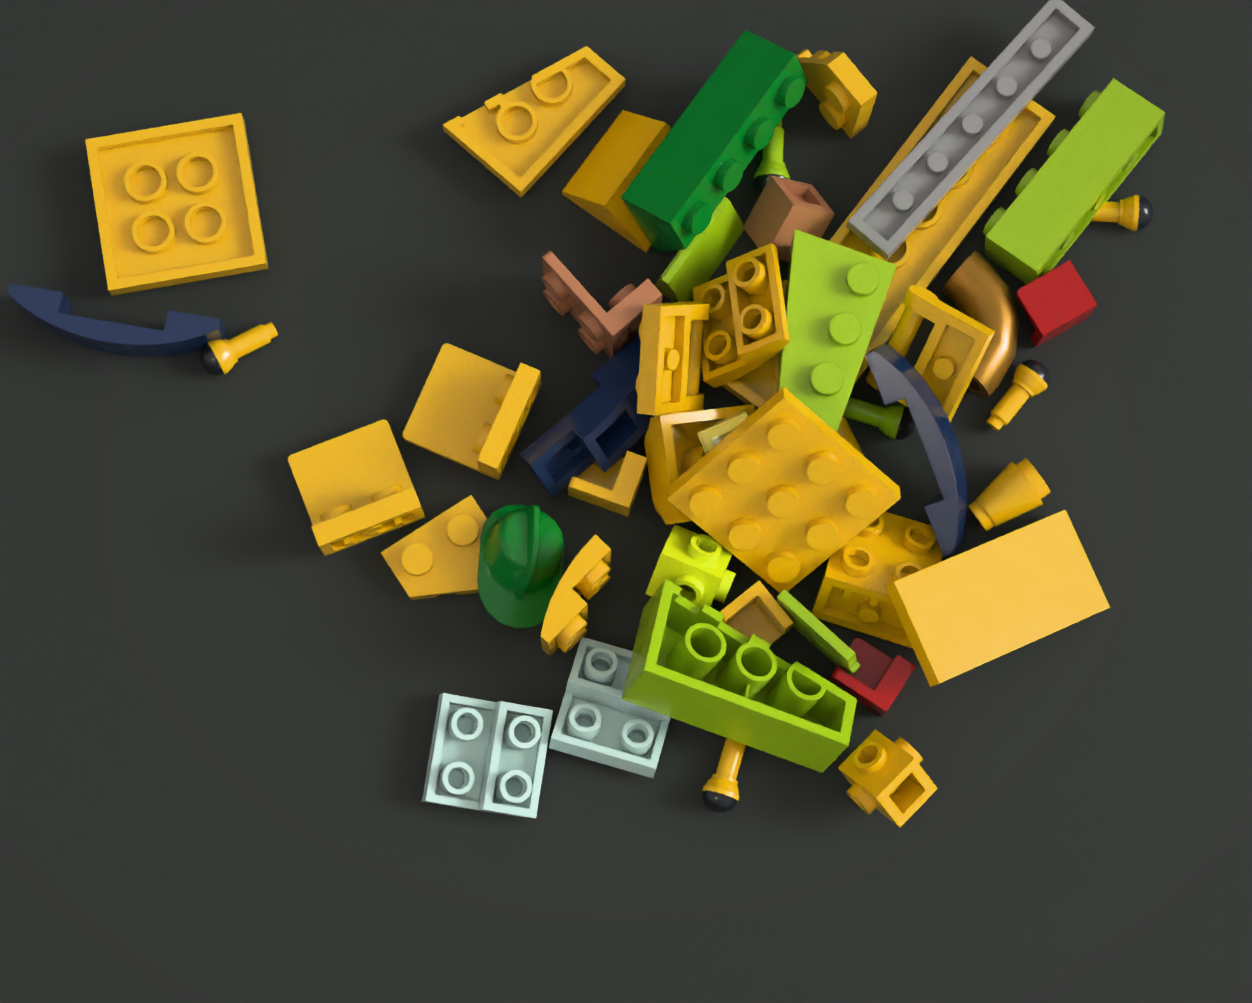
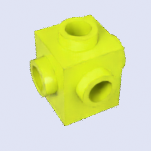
(695, 565)

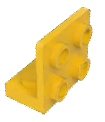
(472, 410)
(355, 487)
(857, 574)

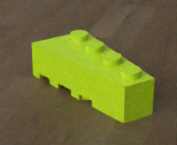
(830, 320)
(734, 684)

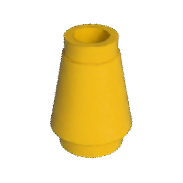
(1009, 495)

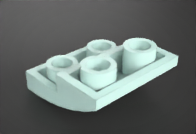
(598, 722)
(487, 755)

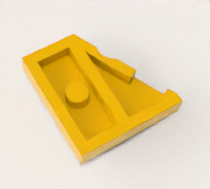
(840, 87)
(440, 554)

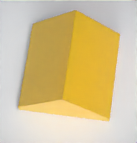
(612, 168)

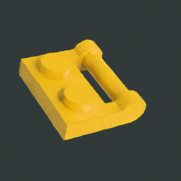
(951, 349)
(670, 357)

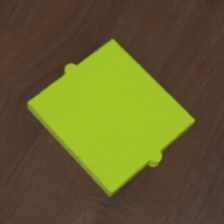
(819, 634)

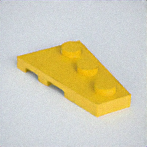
(535, 123)

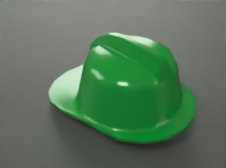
(519, 564)

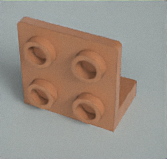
(598, 329)

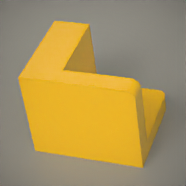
(614, 488)
(757, 614)

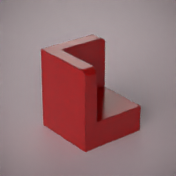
(1055, 302)
(877, 678)

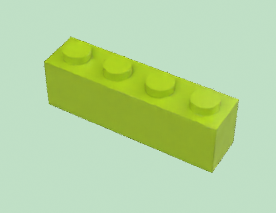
(1073, 183)

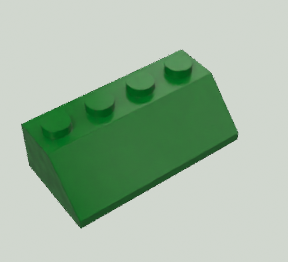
(714, 141)

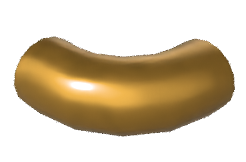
(987, 299)

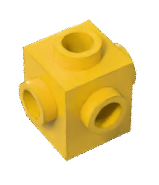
(880, 769)

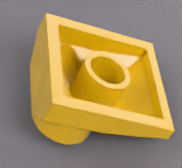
(674, 448)

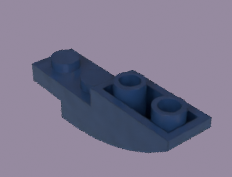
(596, 429)

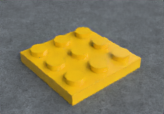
(176, 204)
(783, 491)

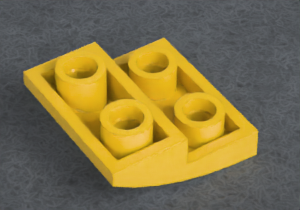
(745, 316)
(567, 611)

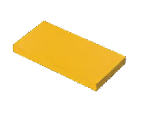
(997, 597)

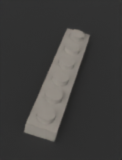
(969, 127)

